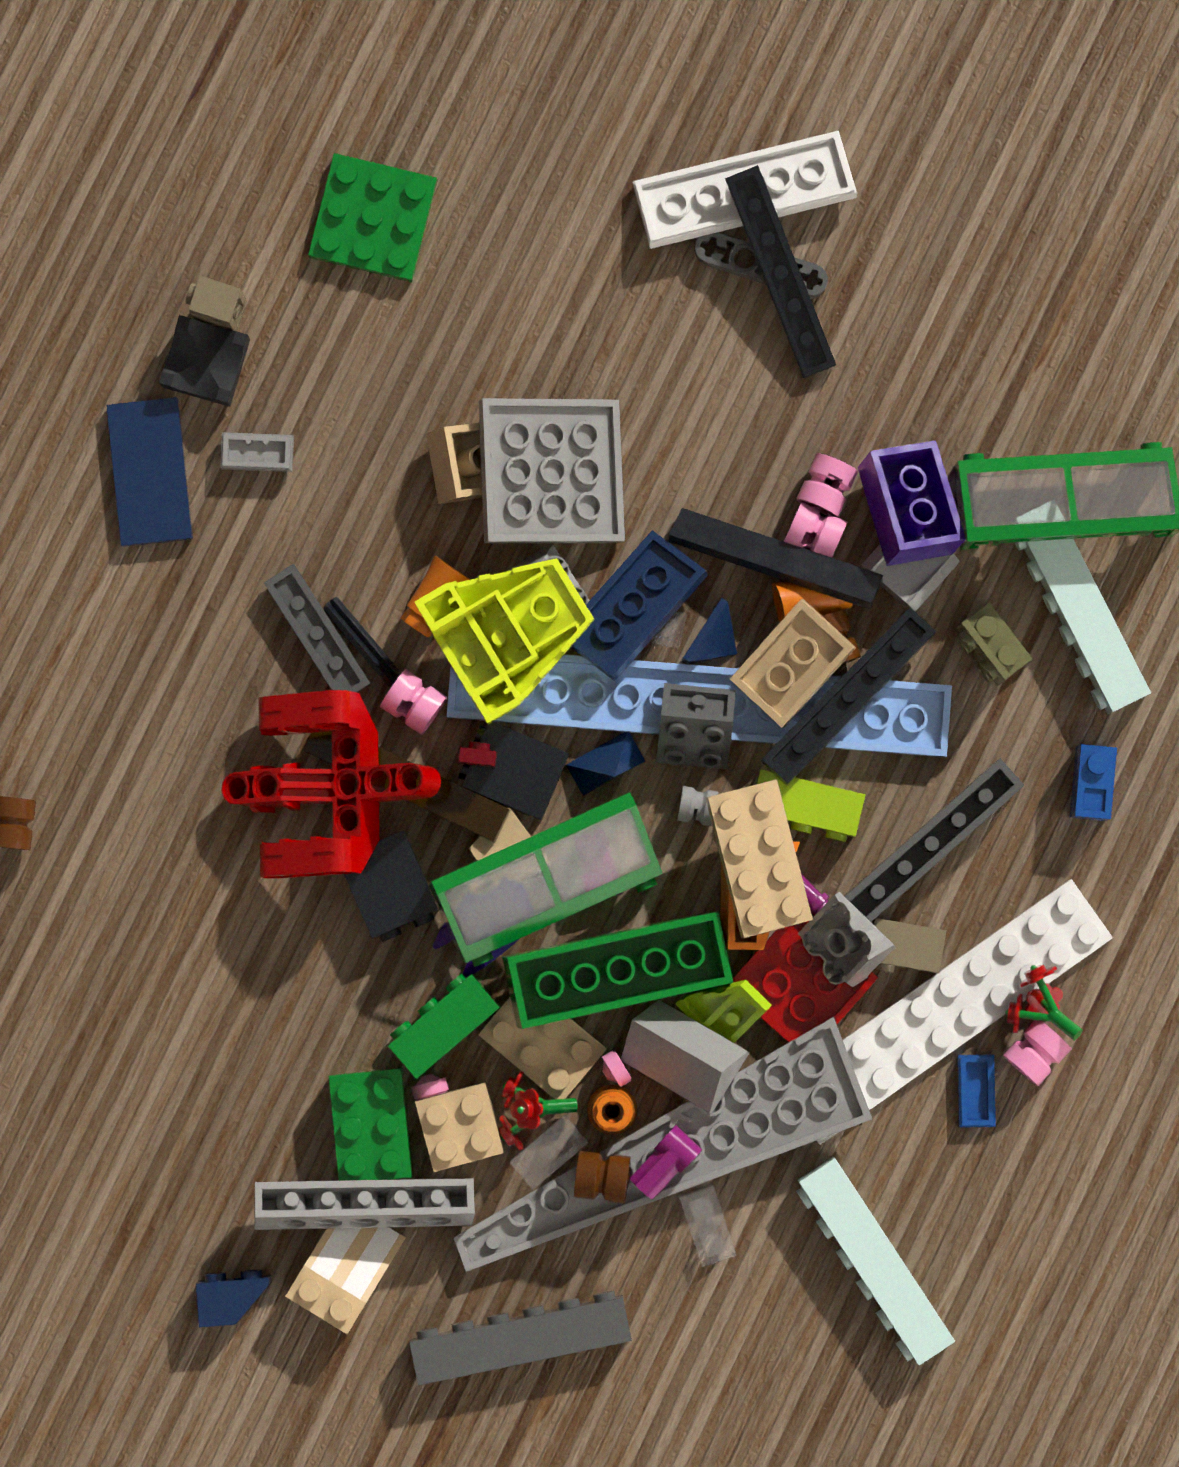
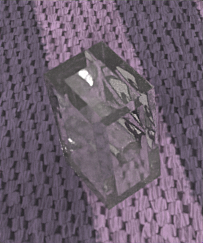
(548, 1151)
(707, 1225)

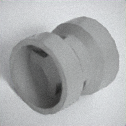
(694, 806)

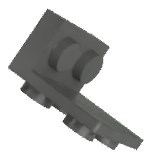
(696, 726)

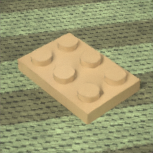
(792, 663)
(549, 1054)

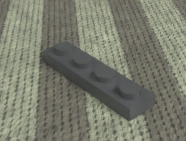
(316, 631)

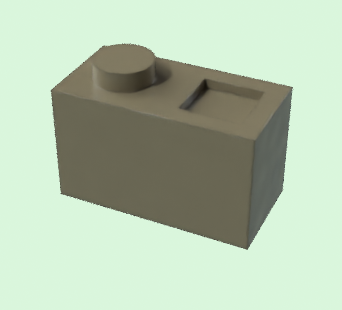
(216, 303)
(916, 946)

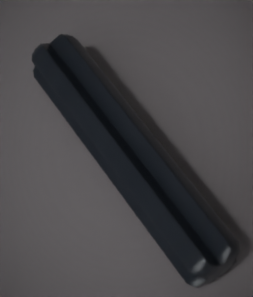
(362, 641)

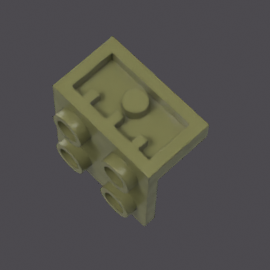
(992, 645)

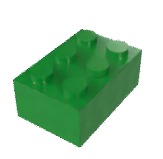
(442, 1024)
(371, 1125)

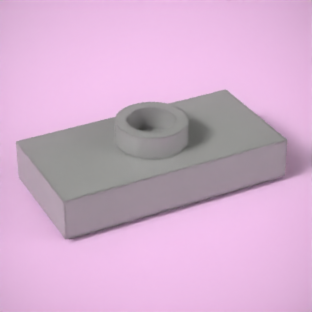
(257, 452)

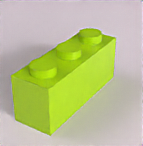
(819, 807)

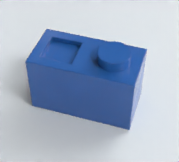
(1093, 782)

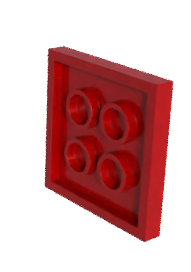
(797, 986)

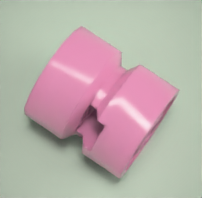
(822, 496)
(815, 531)
(413, 702)
(1037, 1052)

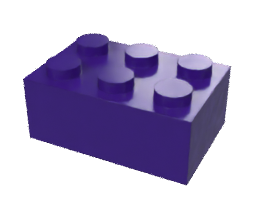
(911, 503)

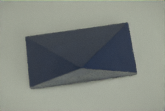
(715, 637)
(605, 763)

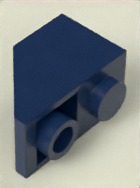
(227, 1300)

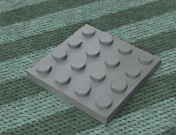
(551, 471)

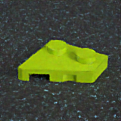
(725, 1008)

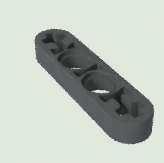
(754, 272)

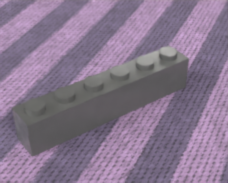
(934, 840)
(520, 1339)

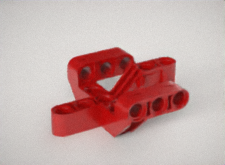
(350, 725)

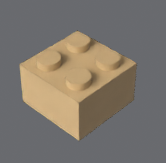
(459, 1126)

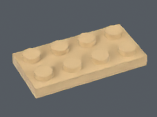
(759, 858)

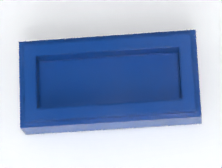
(976, 1090)

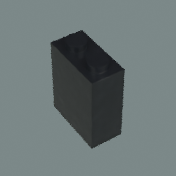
(523, 772)
(392, 889)

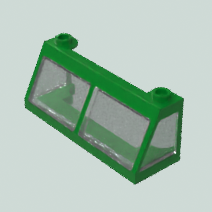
(1067, 496)
(546, 878)

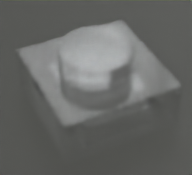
(671, 633)

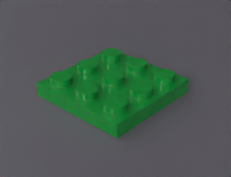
(373, 217)

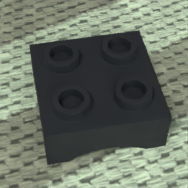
(204, 361)

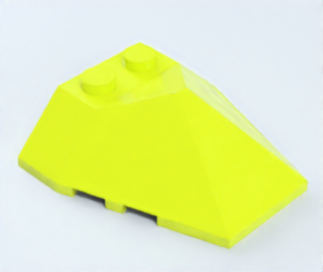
(505, 630)

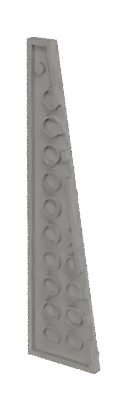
(767, 1110)

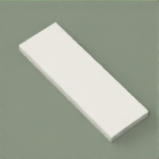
(699, 201)

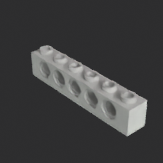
(363, 1204)

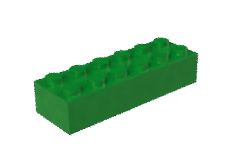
(617, 969)

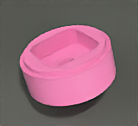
(614, 1069)
(429, 1086)

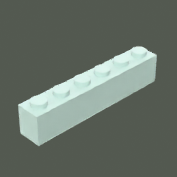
(1086, 622)
(875, 1260)

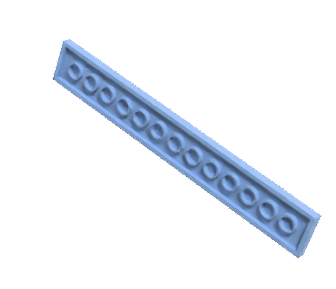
(576, 694)

